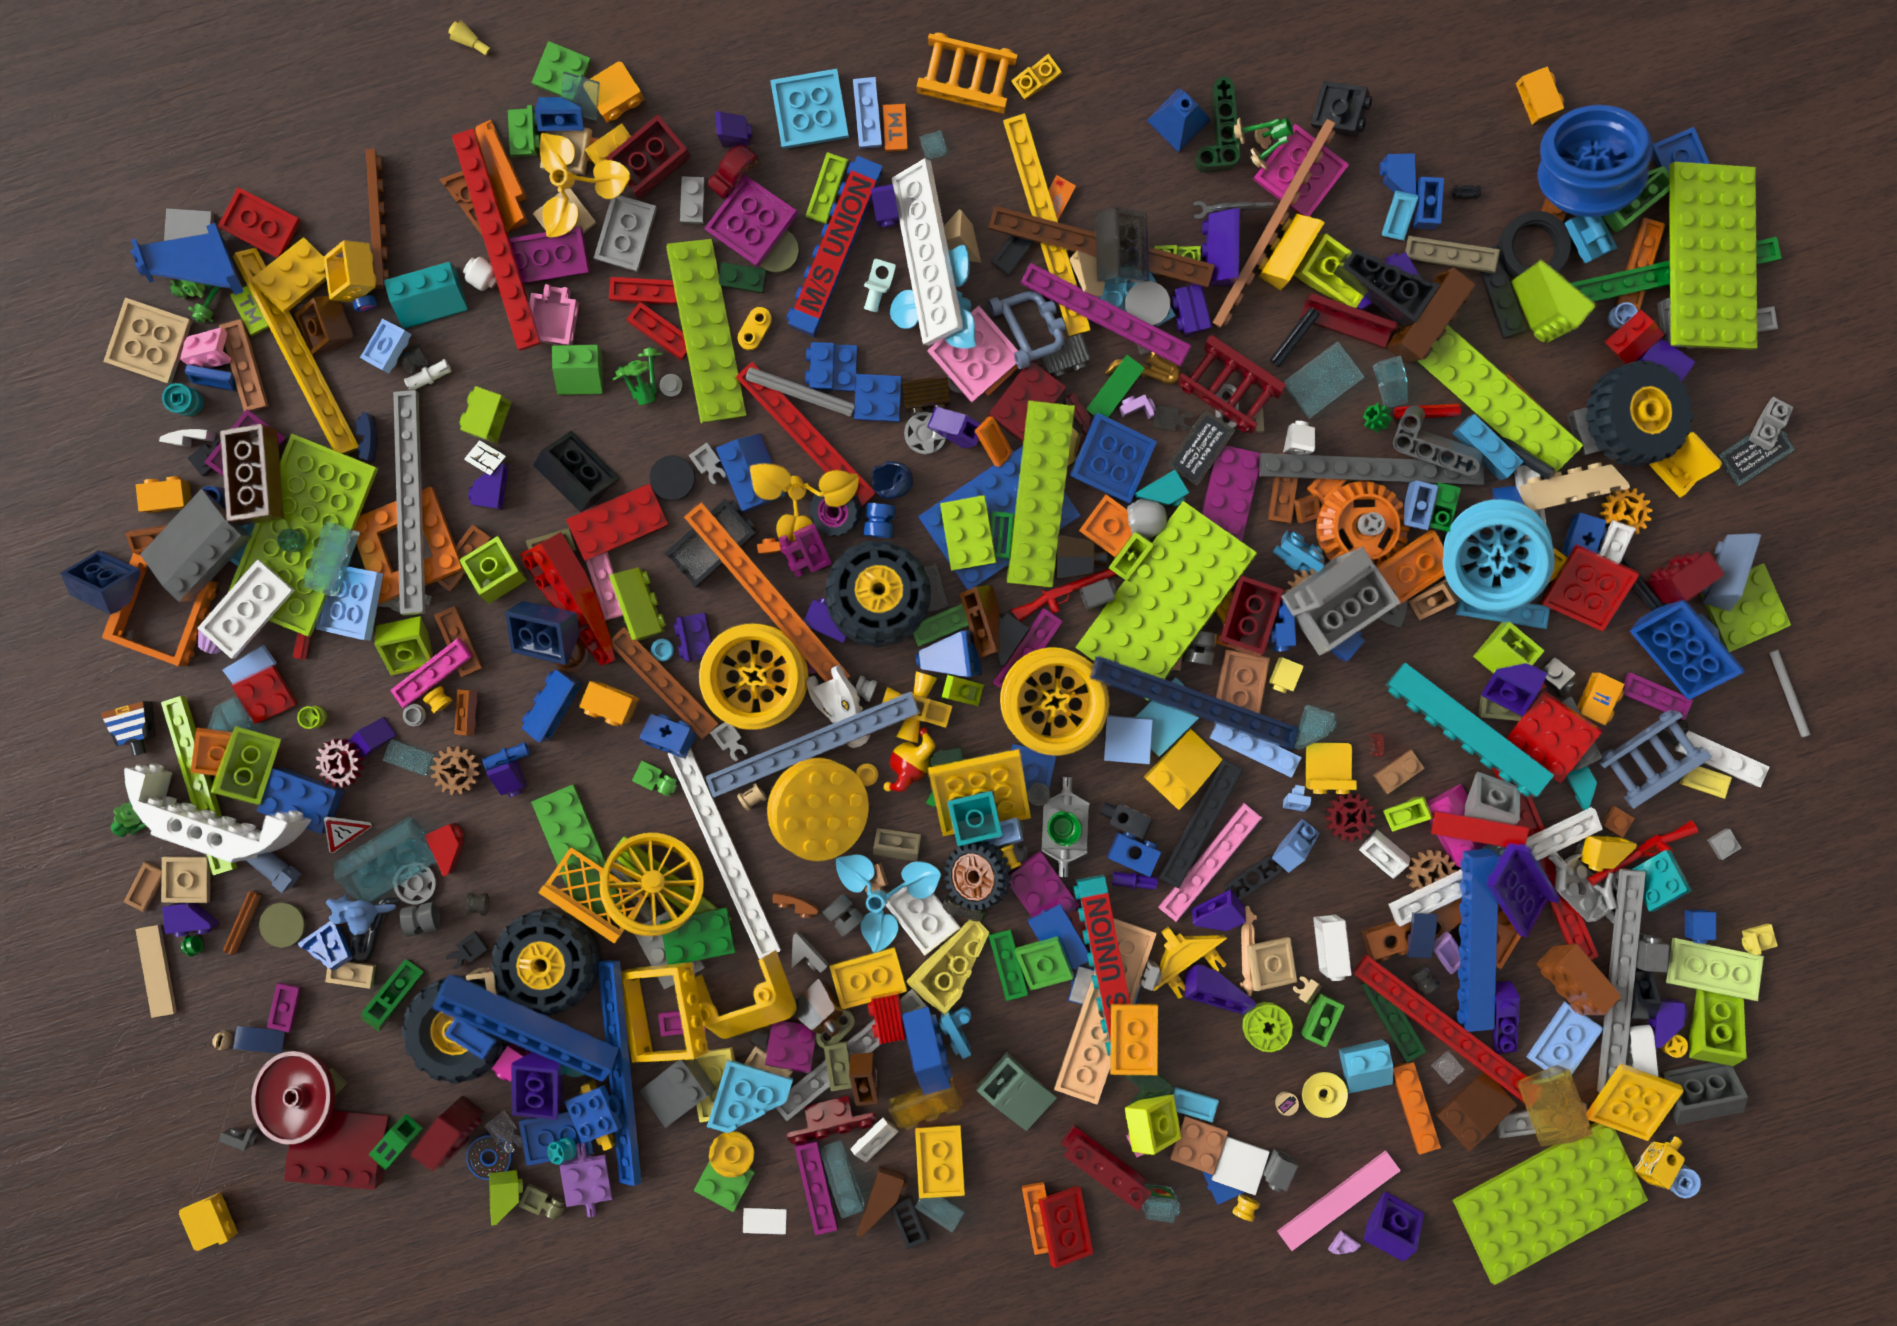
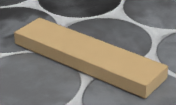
(156, 970)

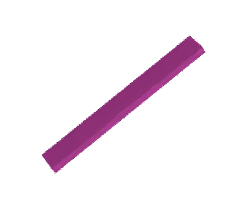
(1106, 314)

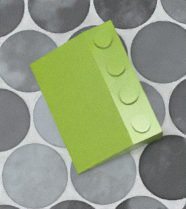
(1549, 302)

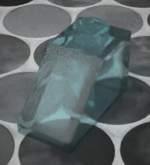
(1314, 726)

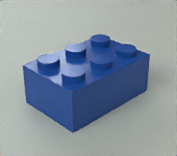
(297, 792)
(927, 1050)

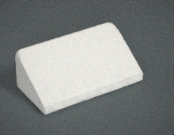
(1385, 854)

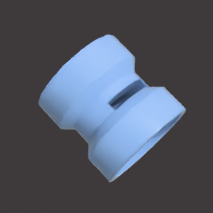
(1627, 311)

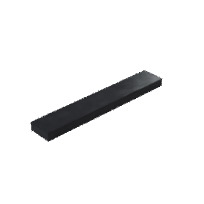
(1201, 823)

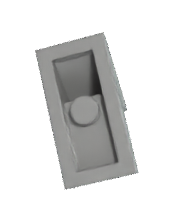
(803, 948)

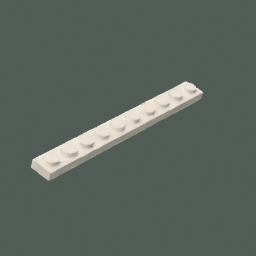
(1542, 844)
(725, 854)

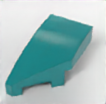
(1583, 785)

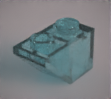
(1392, 381)
(228, 715)

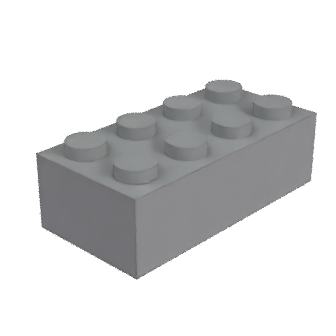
(1347, 611)

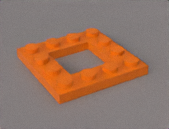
(373, 554)

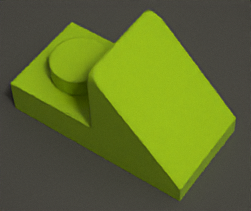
(962, 690)
(1408, 813)

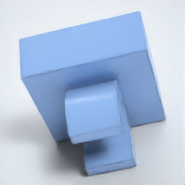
(1297, 800)

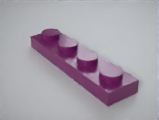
(1036, 638)
(816, 1187)

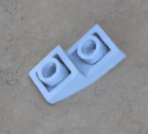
(249, 664)

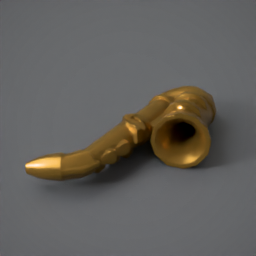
(1160, 370)

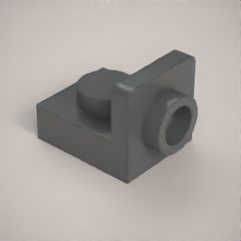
(238, 1139)

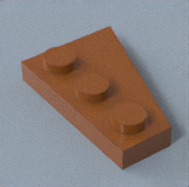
(459, 191)

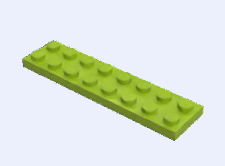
(706, 330)
(1499, 399)
(1040, 493)

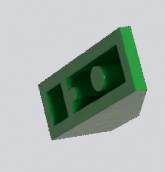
(391, 995)

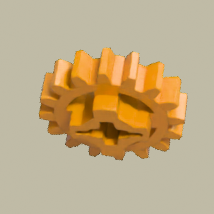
(1634, 509)

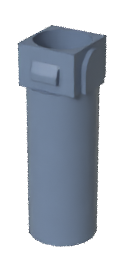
(276, 870)

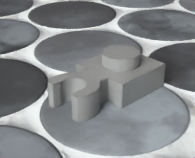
(706, 460)
(727, 736)

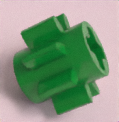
(1377, 417)

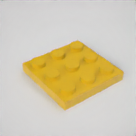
(1634, 1102)

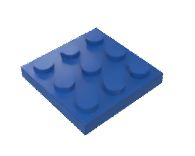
(1113, 458)

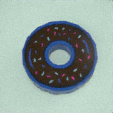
(477, 1162)

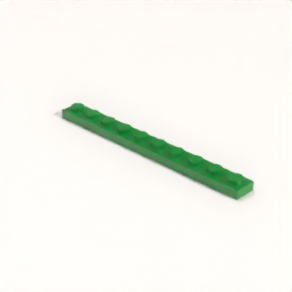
(1654, 276)

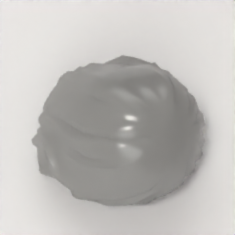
(1147, 518)

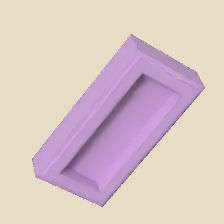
(1447, 952)

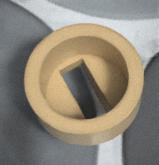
(226, 1042)

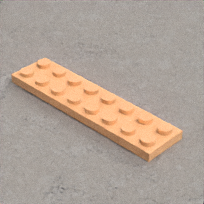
(1086, 1057)

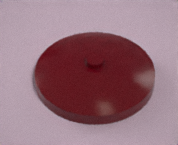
(293, 1097)

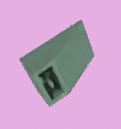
(1015, 1092)

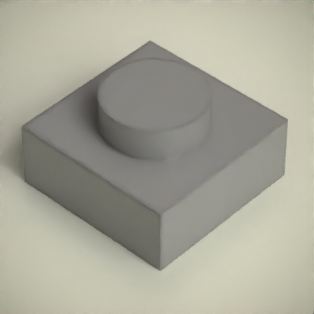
(1724, 844)

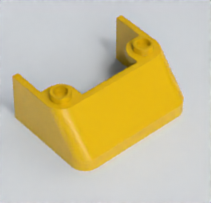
(772, 997)

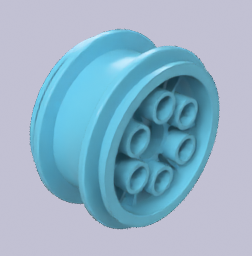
(1516, 587)

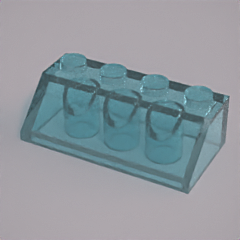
(384, 861)

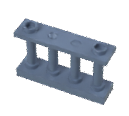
(1655, 781)

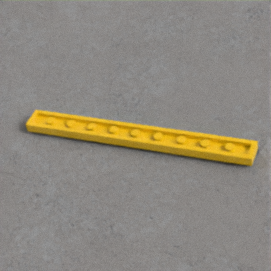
(1042, 207)
(299, 359)

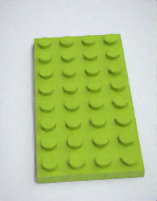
(1713, 256)
(315, 489)
(1169, 595)
(1549, 1202)

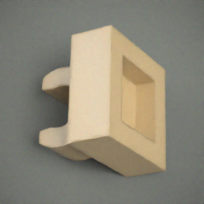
(1310, 990)

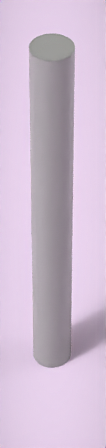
(1789, 693)

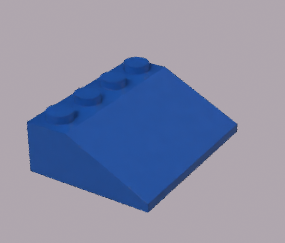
(1685, 648)

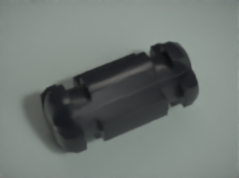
(1466, 191)

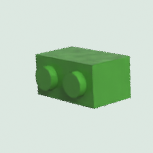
(1322, 1019)

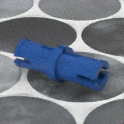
(506, 756)

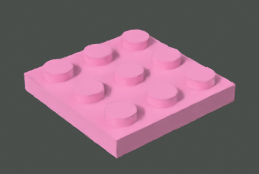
(978, 367)

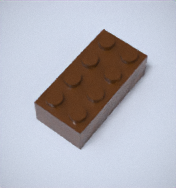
(1416, 339)
(252, 474)

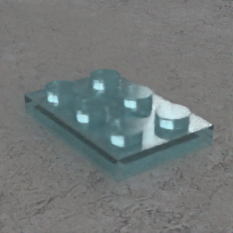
(1323, 379)

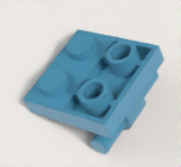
(1590, 237)
(1298, 553)
(951, 1023)

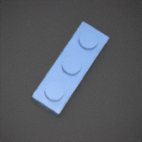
(867, 113)

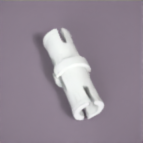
(428, 375)

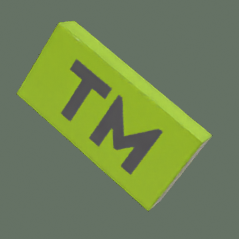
(249, 311)

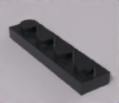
(1503, 300)

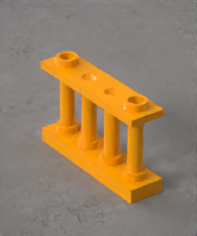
(972, 95)

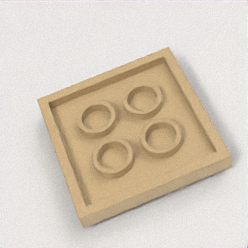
(148, 341)

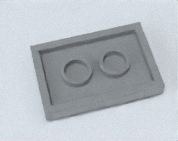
(625, 233)
(655, 951)

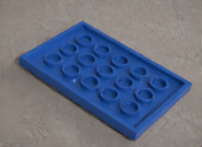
(1000, 489)

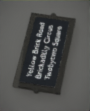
(1201, 447)

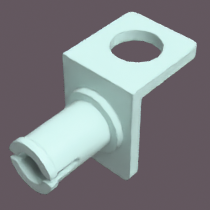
(878, 286)

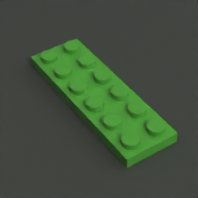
(568, 826)

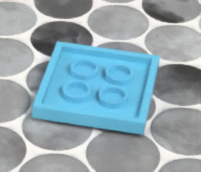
(809, 108)

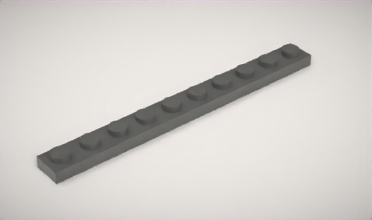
(1362, 469)

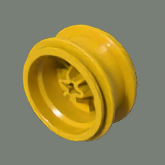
(715, 676)
(1063, 738)

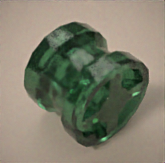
(285, 540)

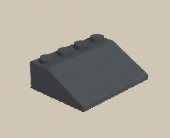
(194, 547)

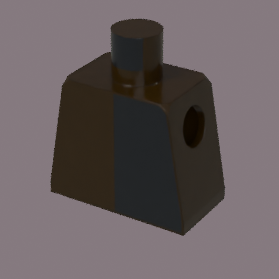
(1077, 557)

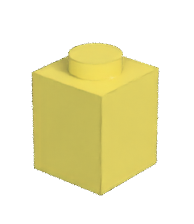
(1285, 675)

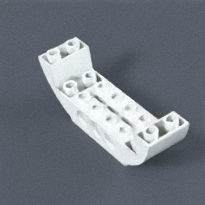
(203, 829)

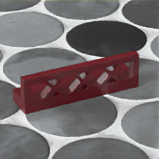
(1350, 321)

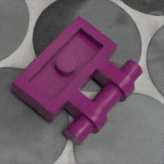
(812, 548)

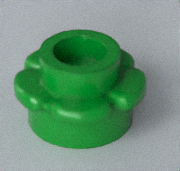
(192, 945)

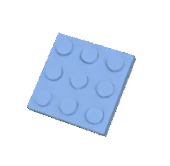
(355, 607)

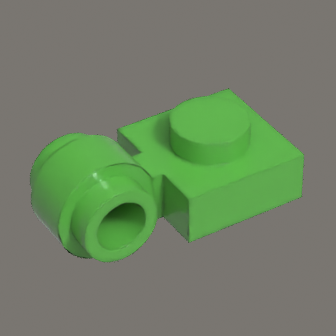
(649, 775)

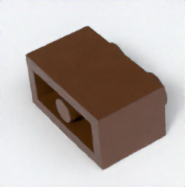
(864, 1079)

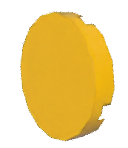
(731, 1154)

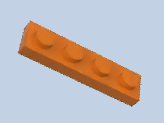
(1415, 1107)

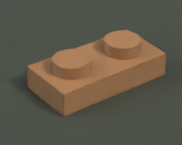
(1398, 771)

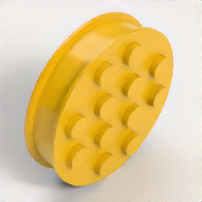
(818, 809)

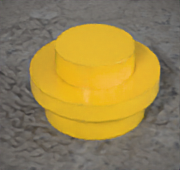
(867, 773)

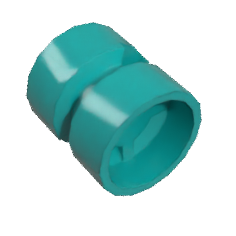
(183, 400)

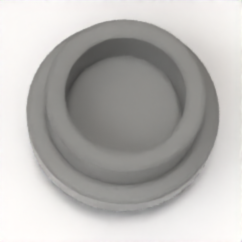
(671, 385)
(414, 715)

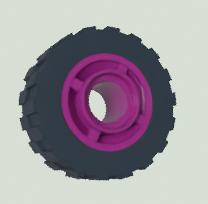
(831, 523)

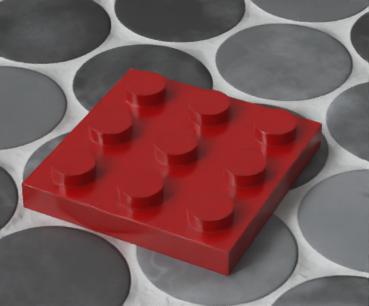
(1589, 587)
(1553, 735)

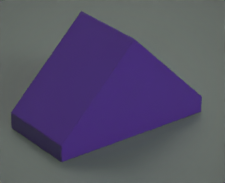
(372, 737)

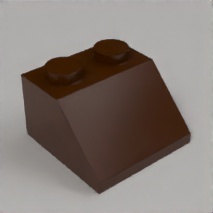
(323, 324)

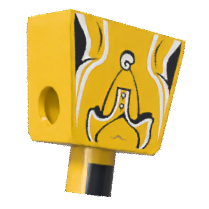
(1660, 1162)

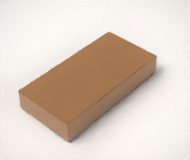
(144, 886)

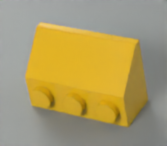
(1289, 250)

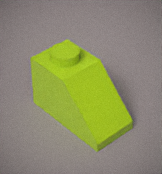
(504, 1194)

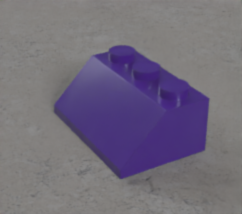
(1222, 246)
(537, 1087)

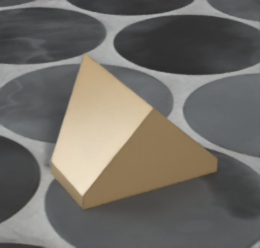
(961, 232)
(1086, 272)

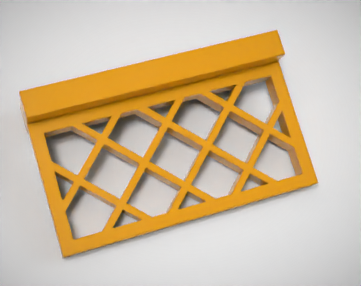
(576, 908)

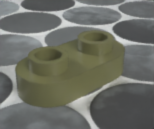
(845, 1028)

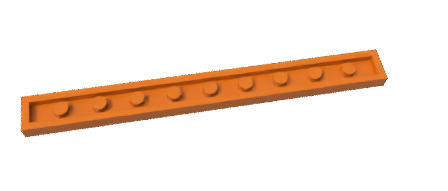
(763, 591)

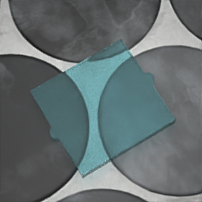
(581, 92)

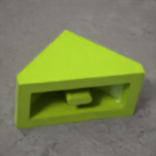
(1131, 555)

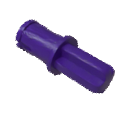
(1133, 880)

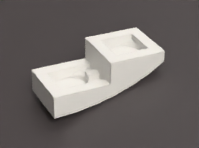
(185, 437)

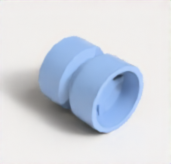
(1686, 1183)

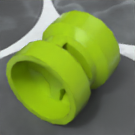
(306, 717)

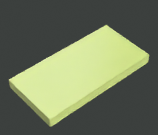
(1715, 969)

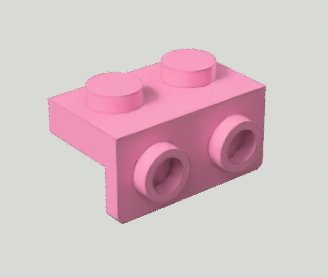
(205, 349)

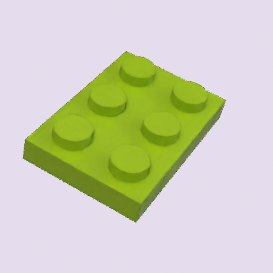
(968, 533)

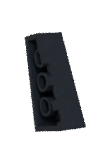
(1386, 286)

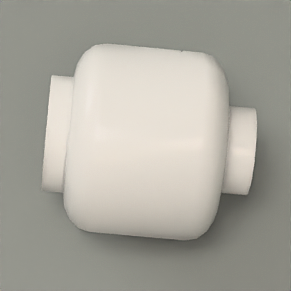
(480, 273)

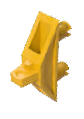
(1184, 951)

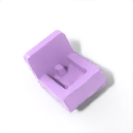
(1131, 405)

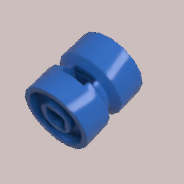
(879, 520)

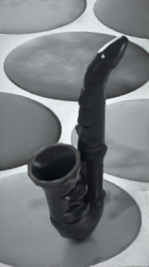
(362, 945)

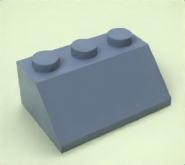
(1735, 561)

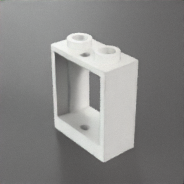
(1332, 947)

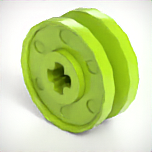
(1279, 1022)

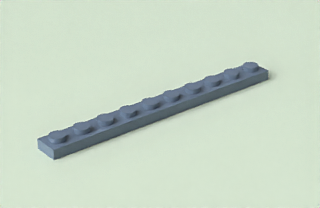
(813, 744)

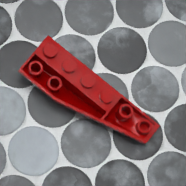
(569, 589)

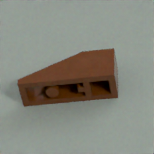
(983, 618)
(883, 1195)

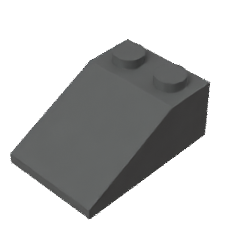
(677, 1090)

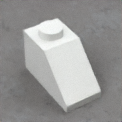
(1300, 439)

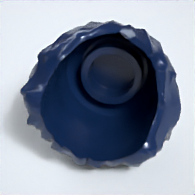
(892, 480)

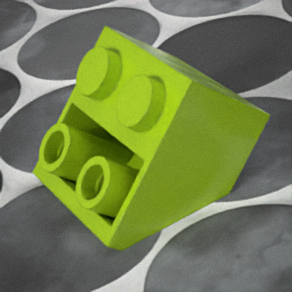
(1507, 648)

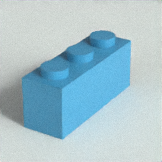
(1497, 455)

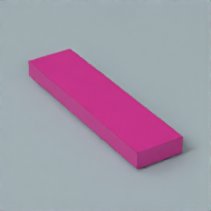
(431, 673)

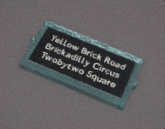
(1748, 459)

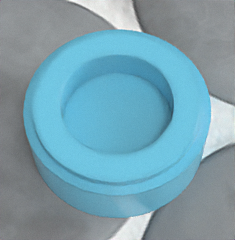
(662, 649)

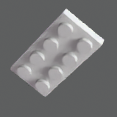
(246, 609)

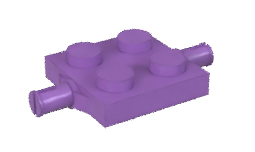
(586, 1180)

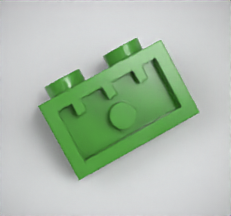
(523, 132)

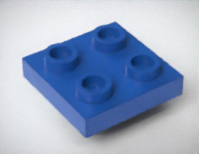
(594, 1113)

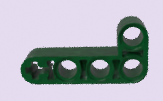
(1221, 124)

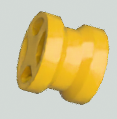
(437, 699)
(1678, 1047)
(1246, 1208)

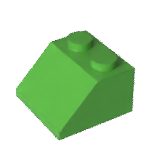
(578, 369)

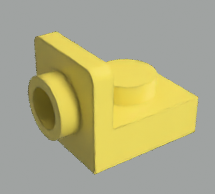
(1759, 939)

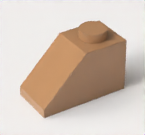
(1433, 600)

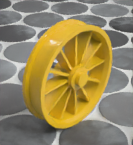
(651, 884)

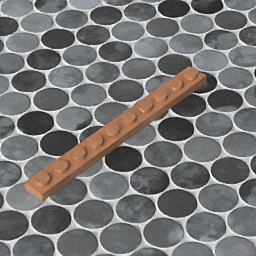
(1278, 217)

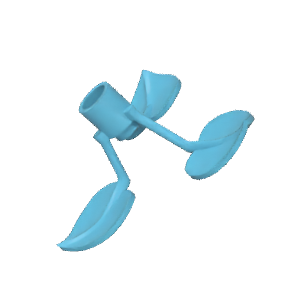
(904, 310)
(877, 927)

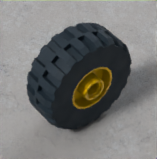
(1639, 413)

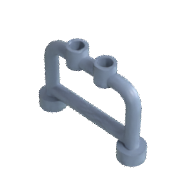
(1046, 309)

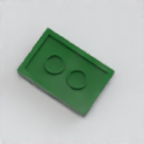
(700, 937)

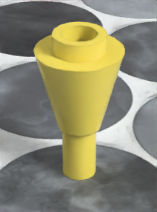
(462, 34)

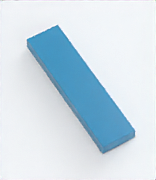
(1527, 615)

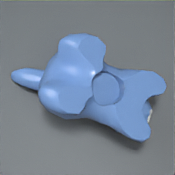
(357, 913)

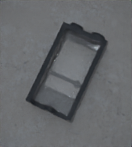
(694, 555)

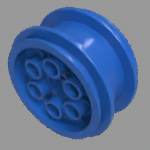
(1583, 163)

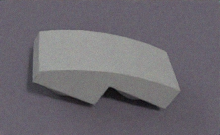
(1770, 423)

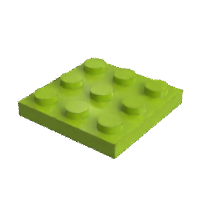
(1754, 615)

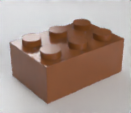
(1578, 980)

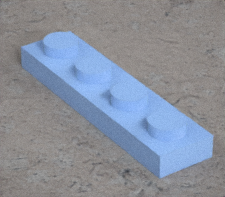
(1257, 749)

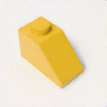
(1605, 851)

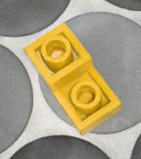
(1037, 77)

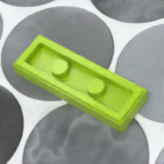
(827, 188)

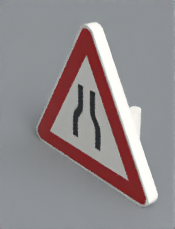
(343, 831)

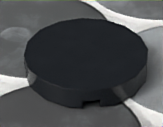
(672, 478)

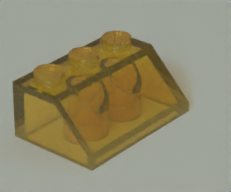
(915, 1106)
(1554, 1106)

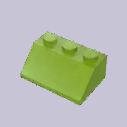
(638, 603)

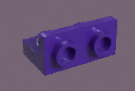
(694, 636)

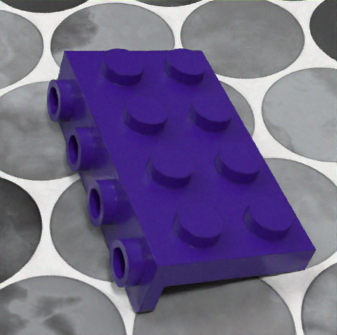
(1521, 887)

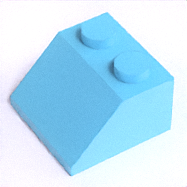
(1367, 1065)

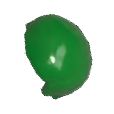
(1064, 828)

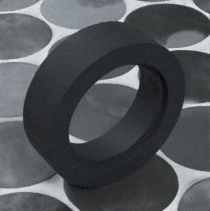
(1545, 221)

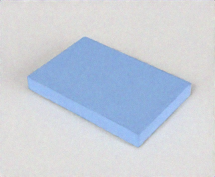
(1565, 1040)

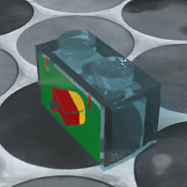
(1161, 1204)

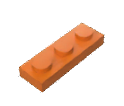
(1031, 1194)

